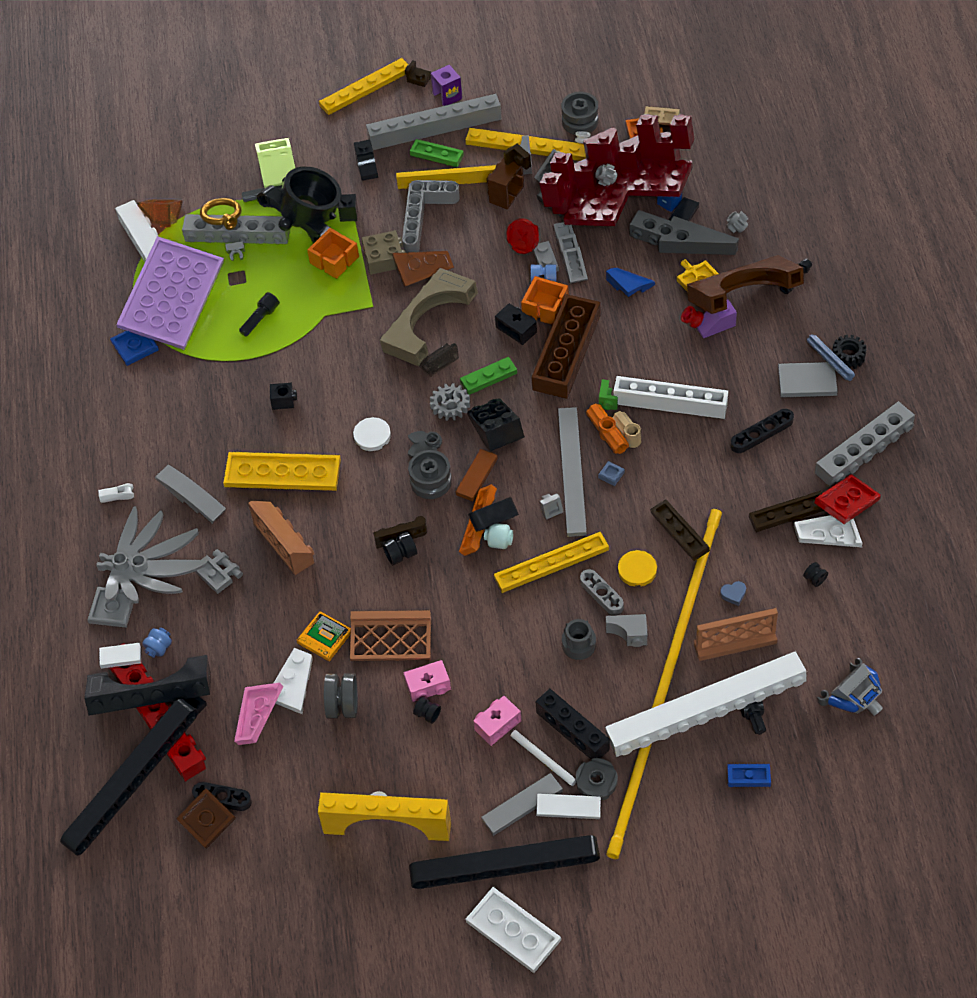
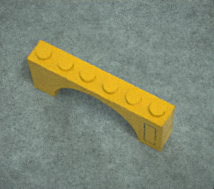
(341, 810)

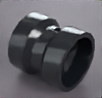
(427, 710)

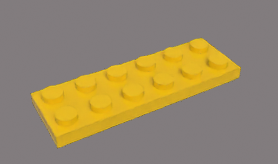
(282, 471)

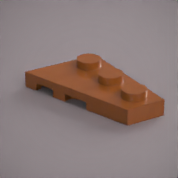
(420, 265)

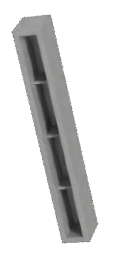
(434, 121)

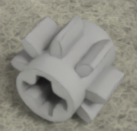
(606, 174)
(737, 222)

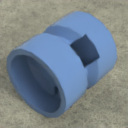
(548, 271)

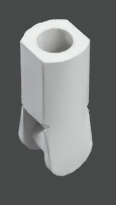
(121, 492)

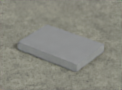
(807, 379)

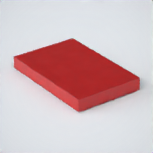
(847, 499)

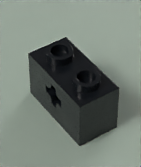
(516, 324)

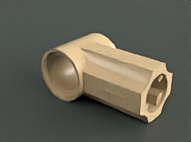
(629, 430)

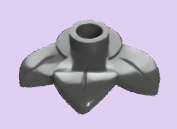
(423, 441)

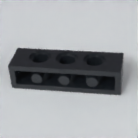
(572, 725)

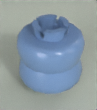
(157, 642)

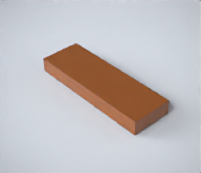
(476, 475)

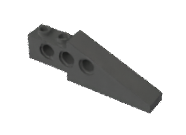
(681, 236)

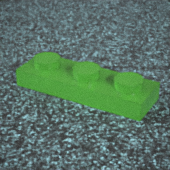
(436, 153)
(488, 375)

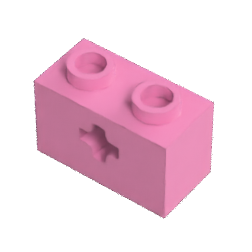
(418, 679)
(497, 720)

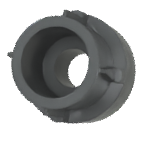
(578, 639)

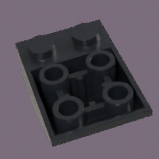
(496, 424)

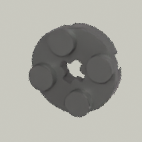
(591, 769)

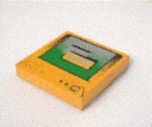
(324, 636)

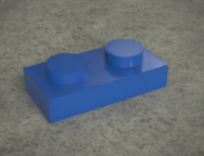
(749, 775)

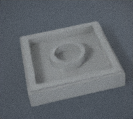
(110, 613)

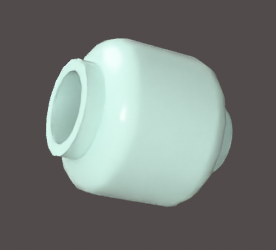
(499, 536)

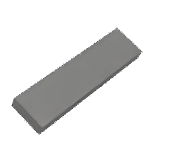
(520, 804)

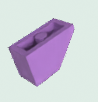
(718, 321)

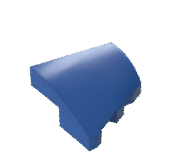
(628, 281)

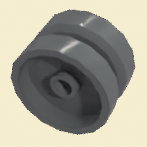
(579, 112)
(430, 474)
(340, 695)

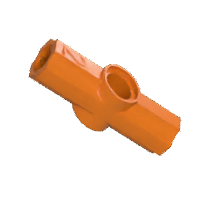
(607, 428)

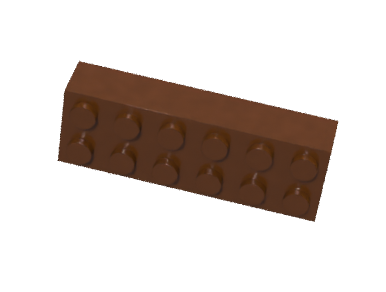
(566, 346)

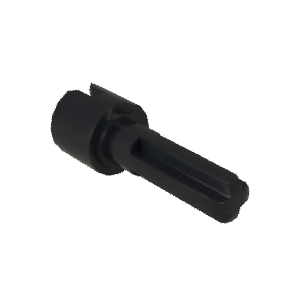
(266, 306)

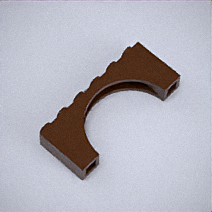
(712, 291)

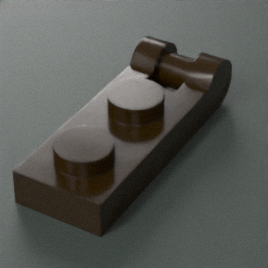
(415, 528)

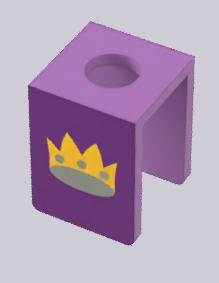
(448, 84)

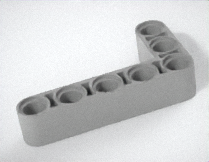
(419, 194)

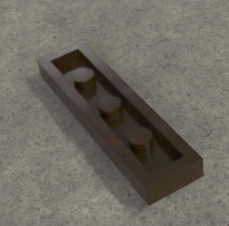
(785, 512)
(680, 530)

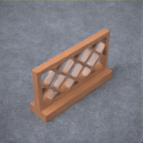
(390, 619)
(730, 641)

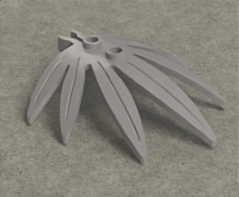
(130, 565)

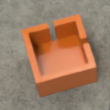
(333, 253)
(544, 299)

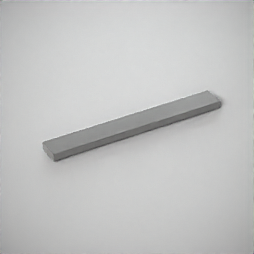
(572, 472)

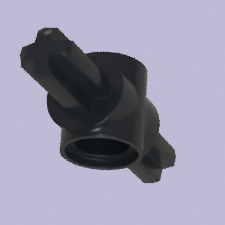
(754, 713)

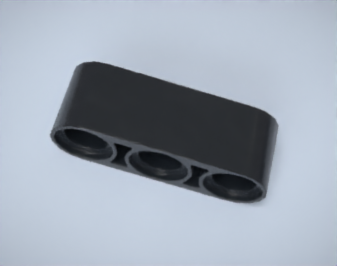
(493, 514)

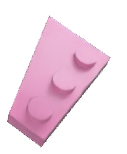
(255, 710)

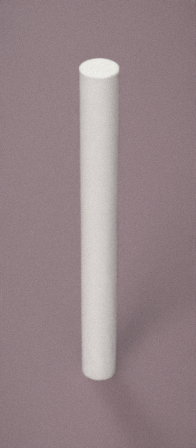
(543, 758)

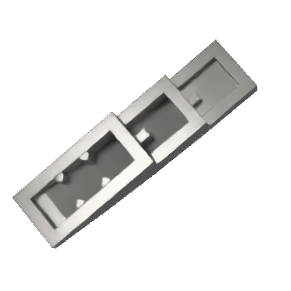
(570, 252)
(190, 493)

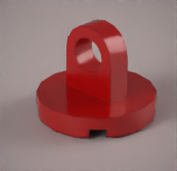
(523, 236)

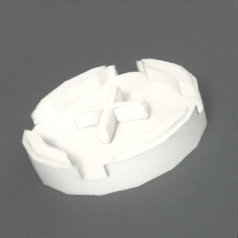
(372, 434)

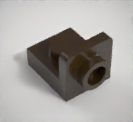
(417, 75)
(519, 155)

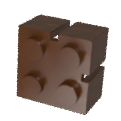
(505, 181)

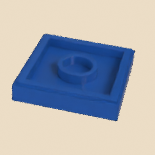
(133, 346)

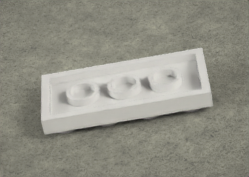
(513, 929)

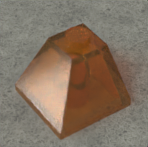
(161, 210)

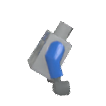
(855, 691)

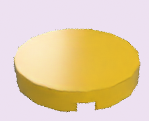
(637, 568)

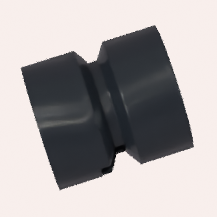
(399, 548)

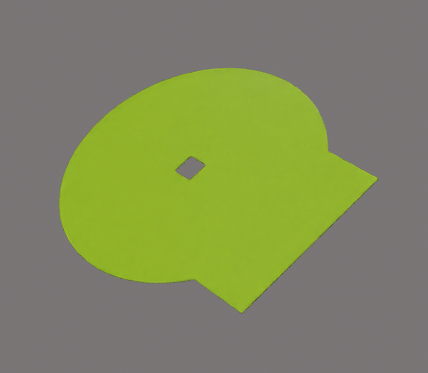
(281, 269)

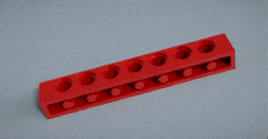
(188, 765)

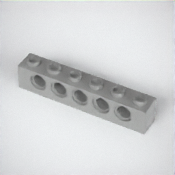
(248, 229)
(876, 435)

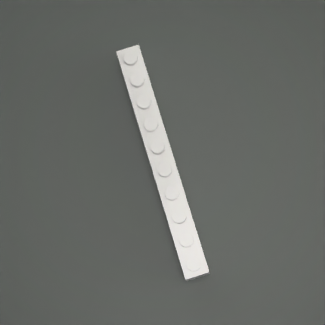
(706, 704)

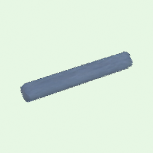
(830, 357)

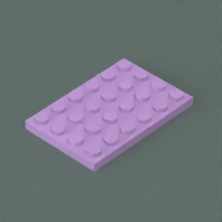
(170, 293)

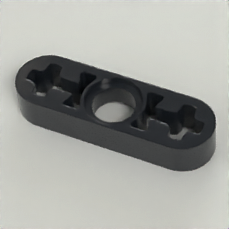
(237, 793)

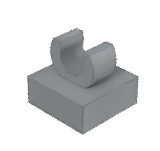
(233, 248)
(551, 505)

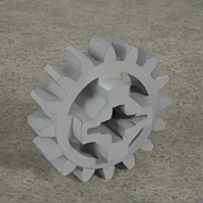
(450, 402)

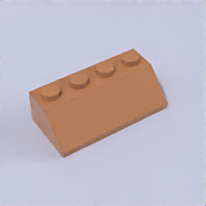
(281, 536)

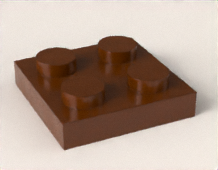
(206, 818)

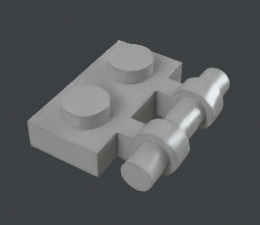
(214, 575)

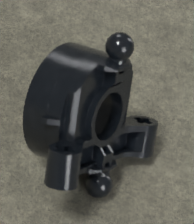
(300, 185)

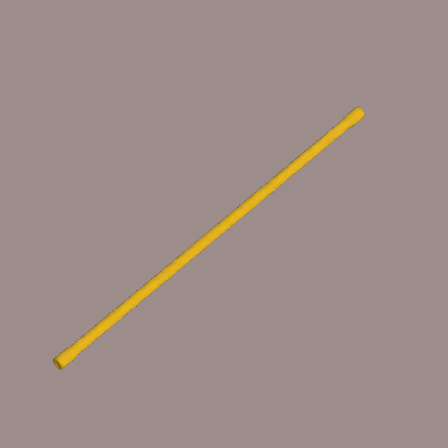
(617, 839)

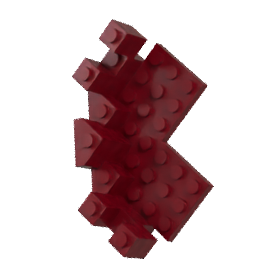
(643, 167)

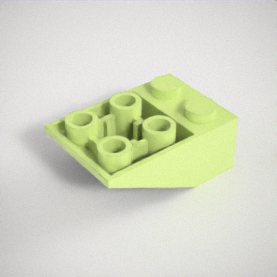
(274, 161)

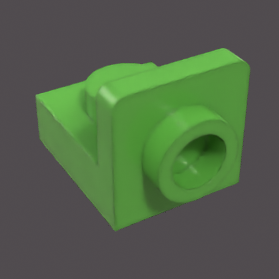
(606, 399)

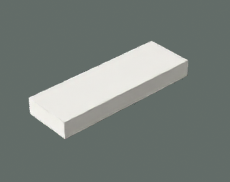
(568, 806)

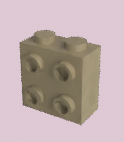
(379, 251)

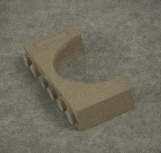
(441, 289)

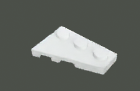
(828, 531)
(294, 679)

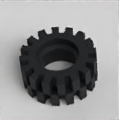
(850, 344)

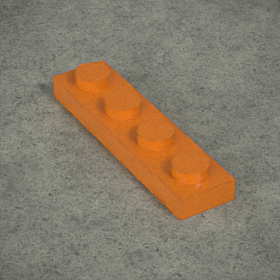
(471, 538)

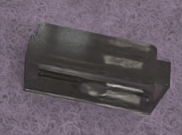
(439, 359)

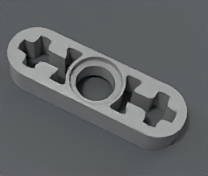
(604, 600)

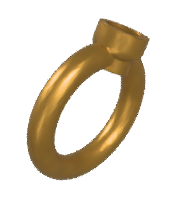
(227, 220)

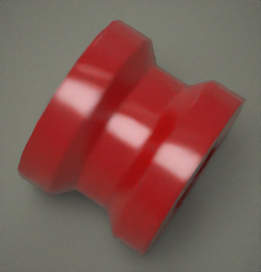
(692, 317)

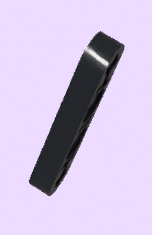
(760, 428)

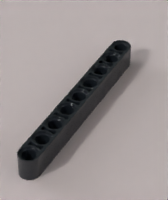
(129, 777)
(504, 862)

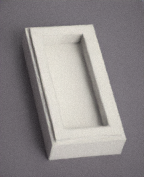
(120, 655)

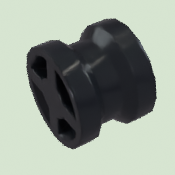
(815, 574)

